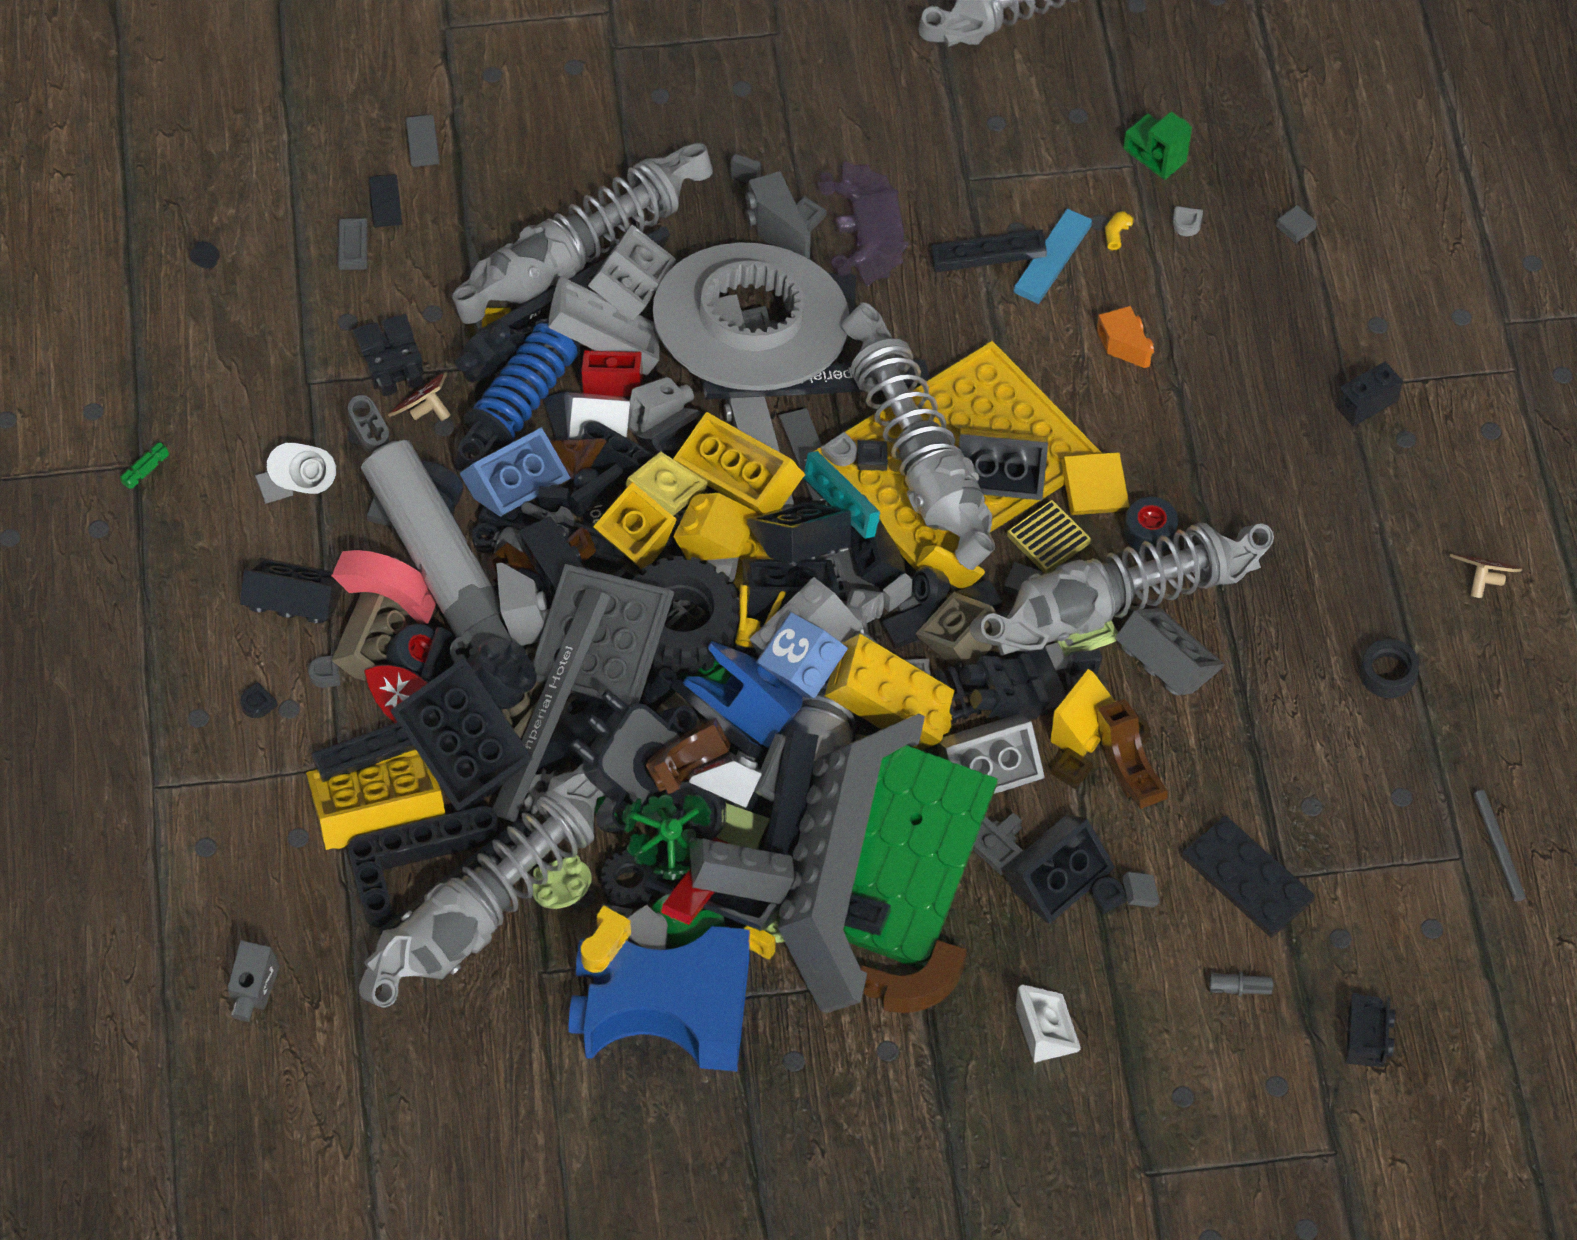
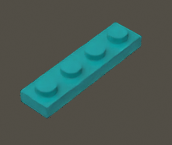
(841, 493)

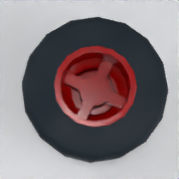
(1148, 520)
(411, 648)

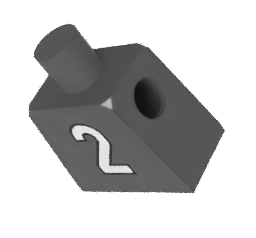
(252, 978)

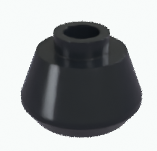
(929, 585)

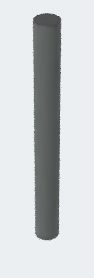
(1499, 845)

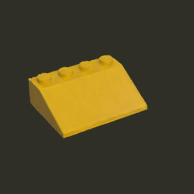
(375, 798)

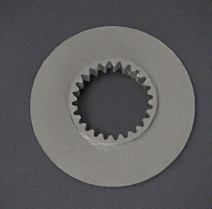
(744, 358)

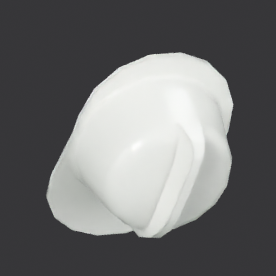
(301, 468)

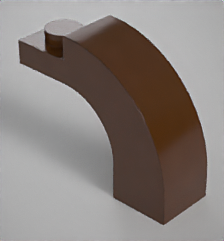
(517, 560)
(686, 754)
(1126, 755)
(922, 988)

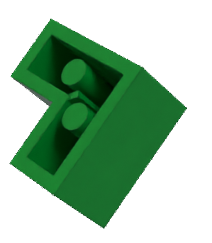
(1159, 143)

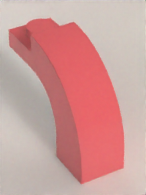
(388, 577)

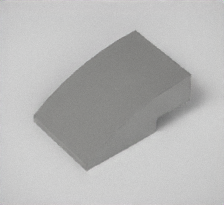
(632, 272)

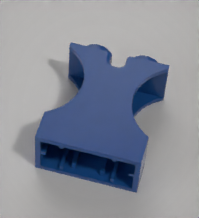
(675, 994)

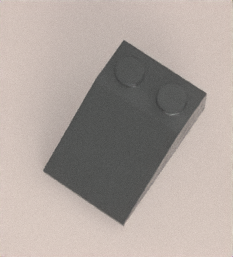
(776, 214)

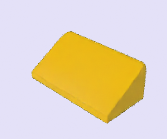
(943, 560)

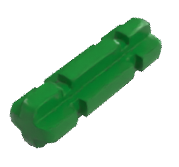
(144, 465)

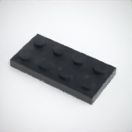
(1248, 876)

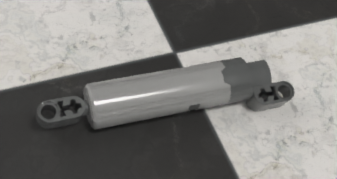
(429, 533)

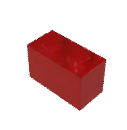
(611, 372)

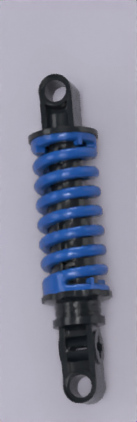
(522, 384)

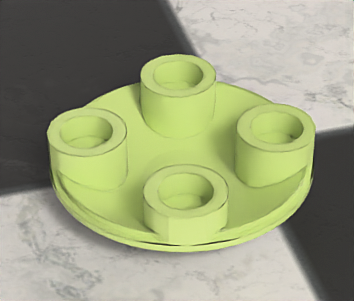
(563, 886)

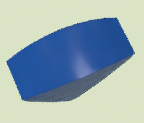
(751, 696)

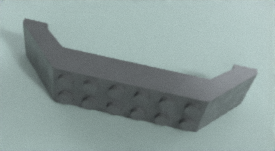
(828, 863)

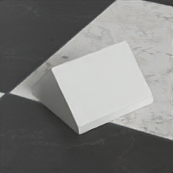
(587, 408)
(1045, 1023)

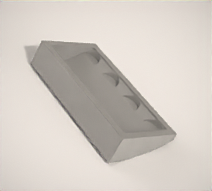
(600, 325)

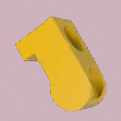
(606, 942)

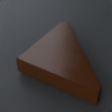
(577, 453)

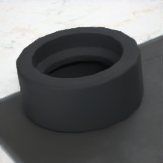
(1397, 650)

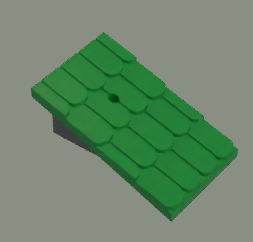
(917, 849)

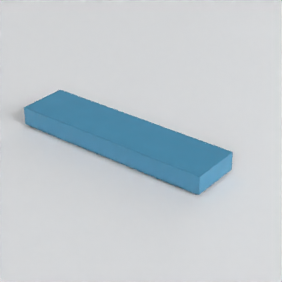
(1060, 247)

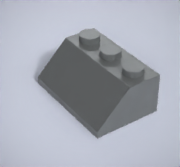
(1168, 651)
(740, 870)

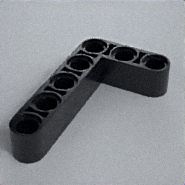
(626, 455)
(412, 851)

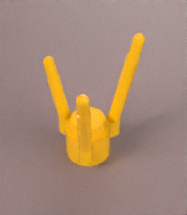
(747, 626)

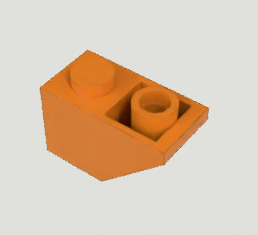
(1124, 336)

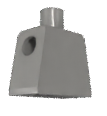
(655, 403)

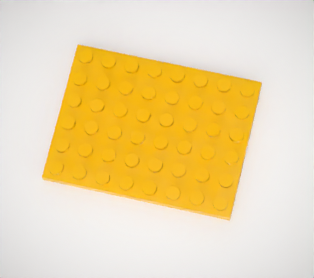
(975, 394)

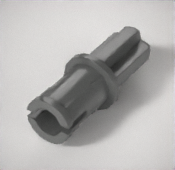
(1240, 984)

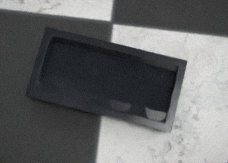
(744, 910)

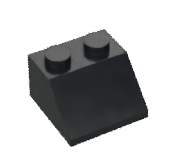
(671, 433)

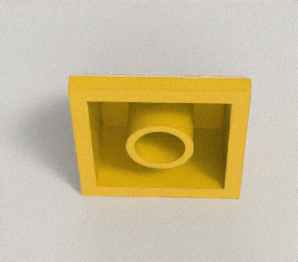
(636, 526)
(713, 527)
(1077, 716)

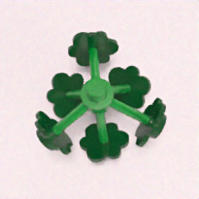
(659, 814)

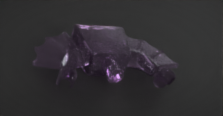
(873, 219)

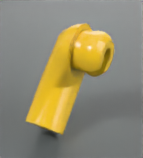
(1113, 228)

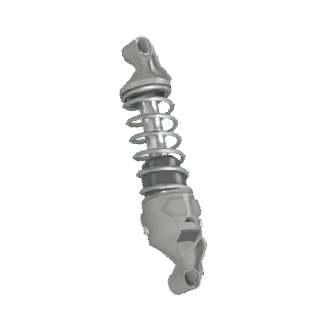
(936, 472)

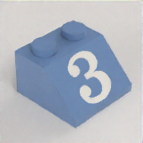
(801, 655)

